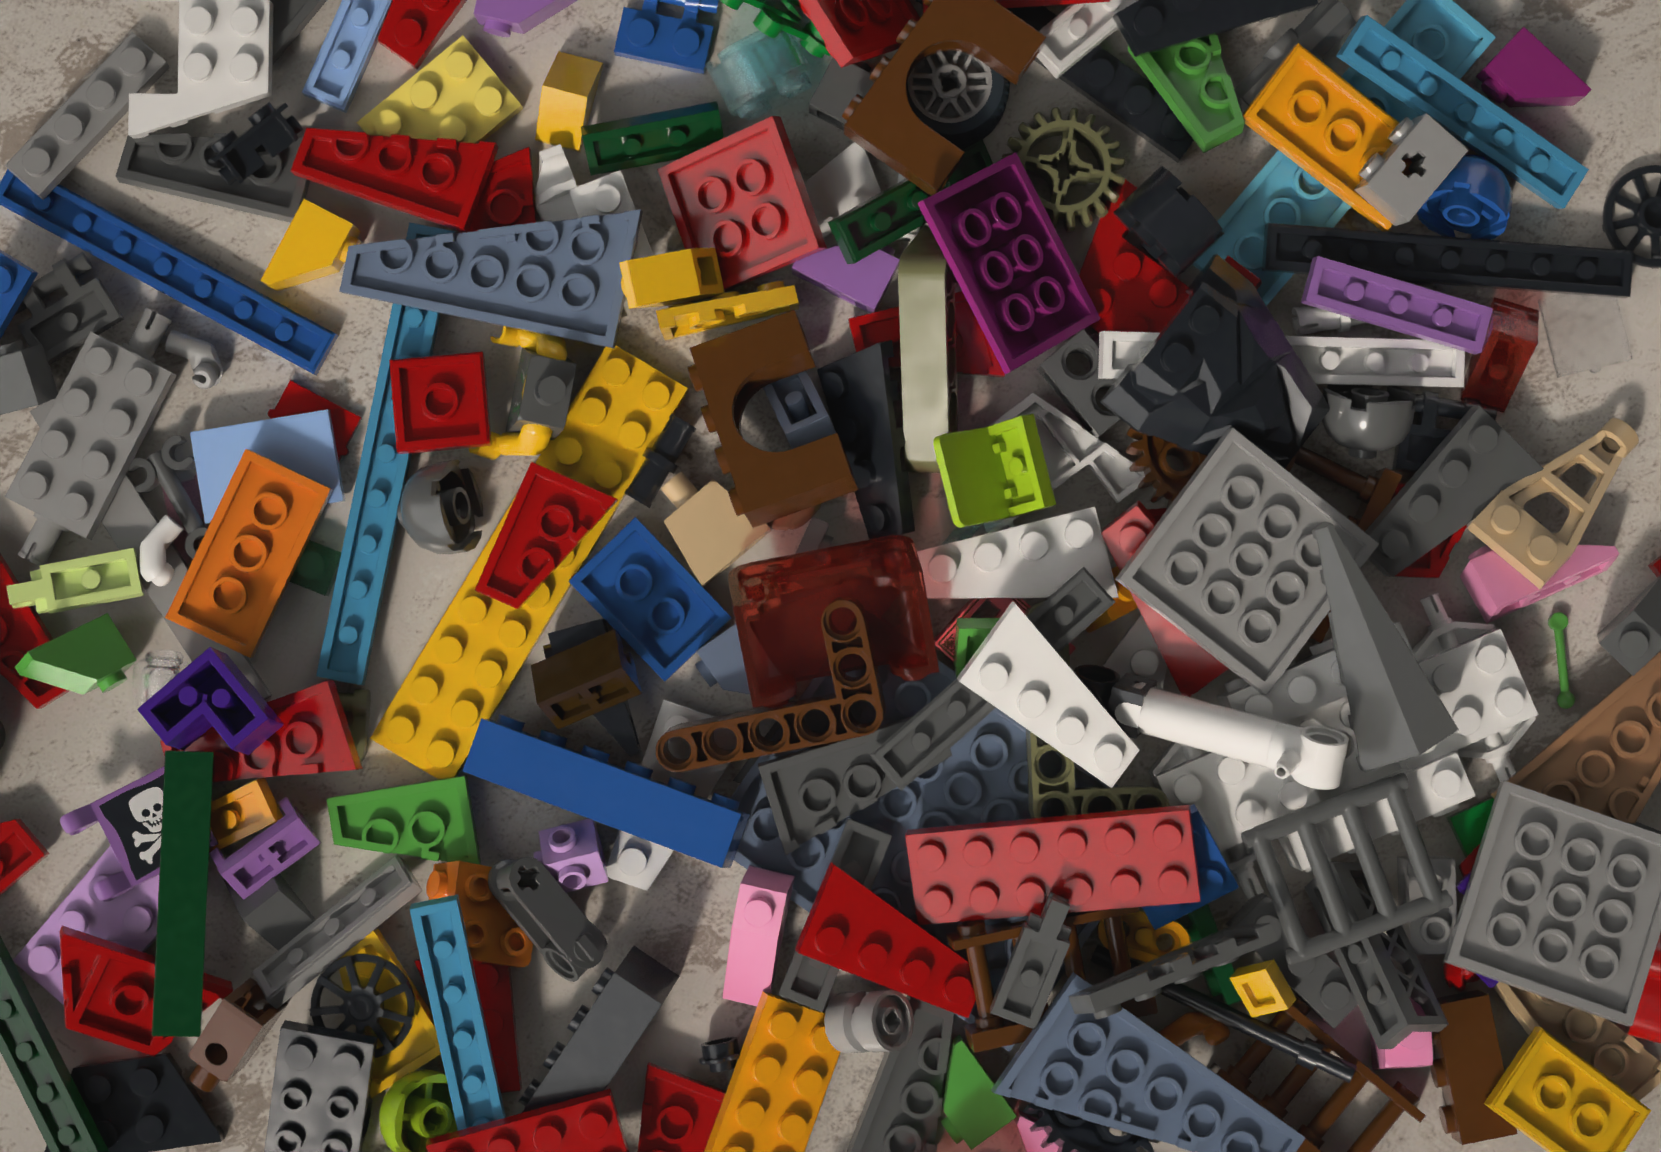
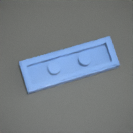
(346, 52)

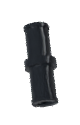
(660, 460)

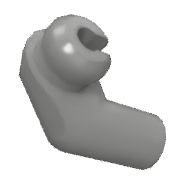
(201, 356)

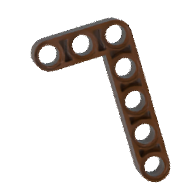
(792, 715)

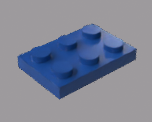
(650, 599)

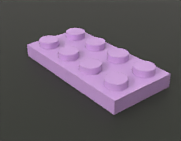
(124, 920)

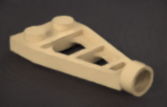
(1526, 542)

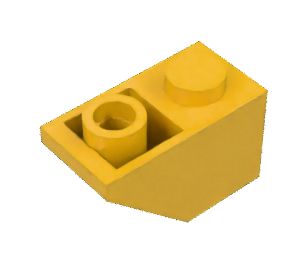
(671, 278)

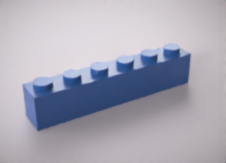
(606, 792)

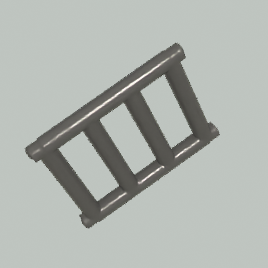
(1389, 914)

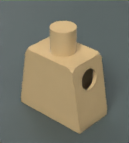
(708, 527)

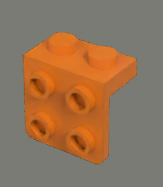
(488, 926)

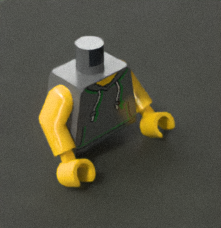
(538, 397)

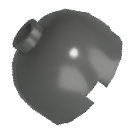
(1368, 417)
(441, 508)

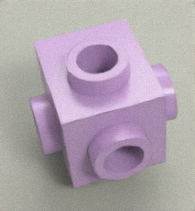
(573, 855)

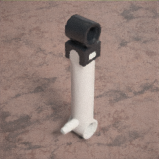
(1309, 753)

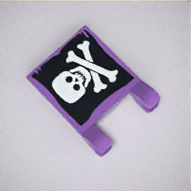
(133, 828)

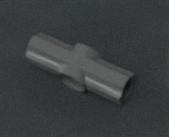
(1316, 33)

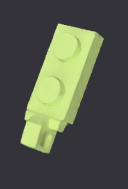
(80, 583)

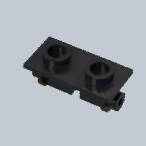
(239, 152)

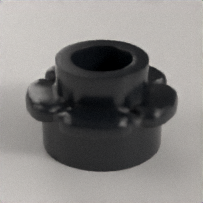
(720, 1054)

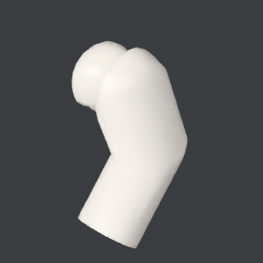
(153, 551)

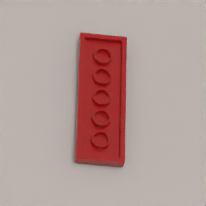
(1087, 858)

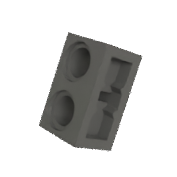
(1080, 391)

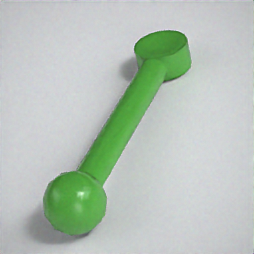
(1558, 622)

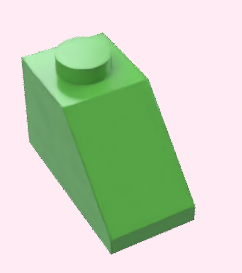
(81, 658)
(968, 1101)

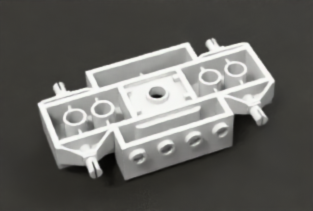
(1471, 676)

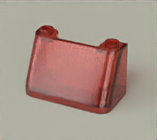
(782, 605)

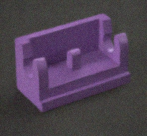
(267, 852)

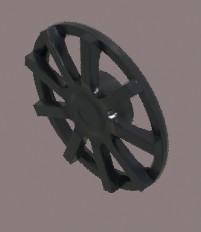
(1646, 216)
(364, 1003)

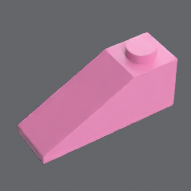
(1502, 589)
(757, 934)

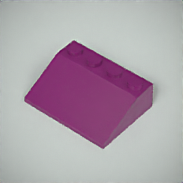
(1009, 262)

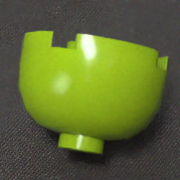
(416, 1110)

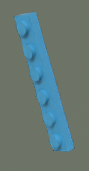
(1462, 112)
(457, 1011)

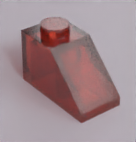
(1504, 356)

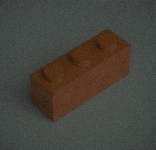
(1468, 1068)

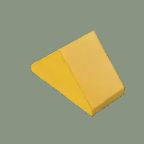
(567, 100)

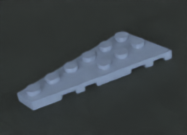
(521, 276)
(1136, 1082)

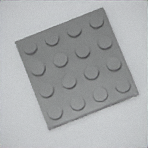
(1241, 561)
(1562, 904)

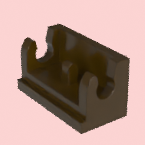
(585, 679)

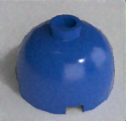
(1470, 201)

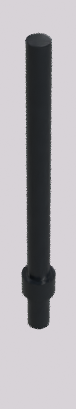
(1307, 1052)

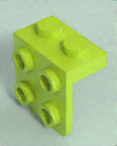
(994, 471)

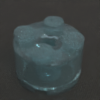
(758, 72)

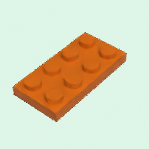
(249, 553)

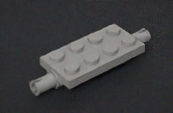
(91, 436)

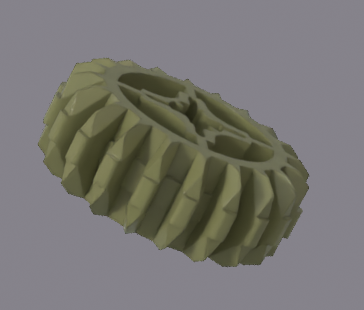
(1083, 172)

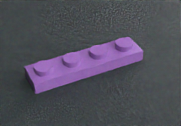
(1396, 305)

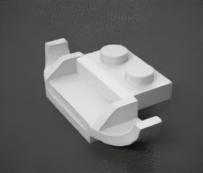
(562, 199)

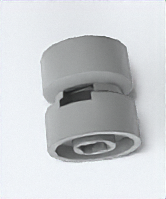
(869, 1021)

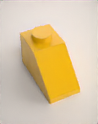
(310, 248)

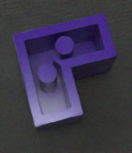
(209, 695)

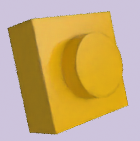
(1262, 988)

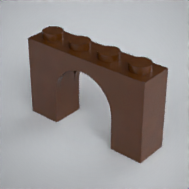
(884, 118)
(730, 374)

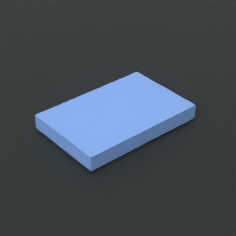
(295, 441)

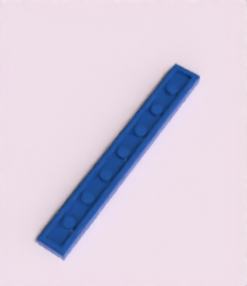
(172, 272)

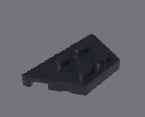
(144, 1104)

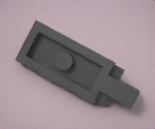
(1034, 964)

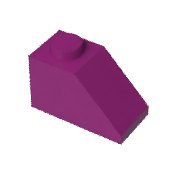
(1530, 76)

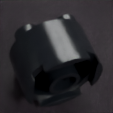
(1169, 222)

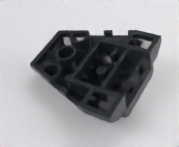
(1220, 369)

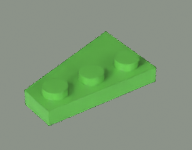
(1196, 89)
(410, 819)

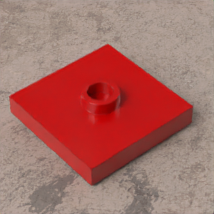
(440, 402)

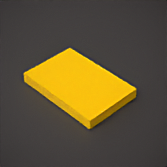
(1564, 1100)

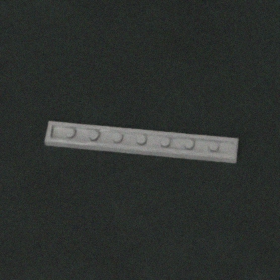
(128, 523)

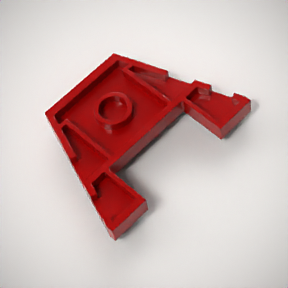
(1126, 284)

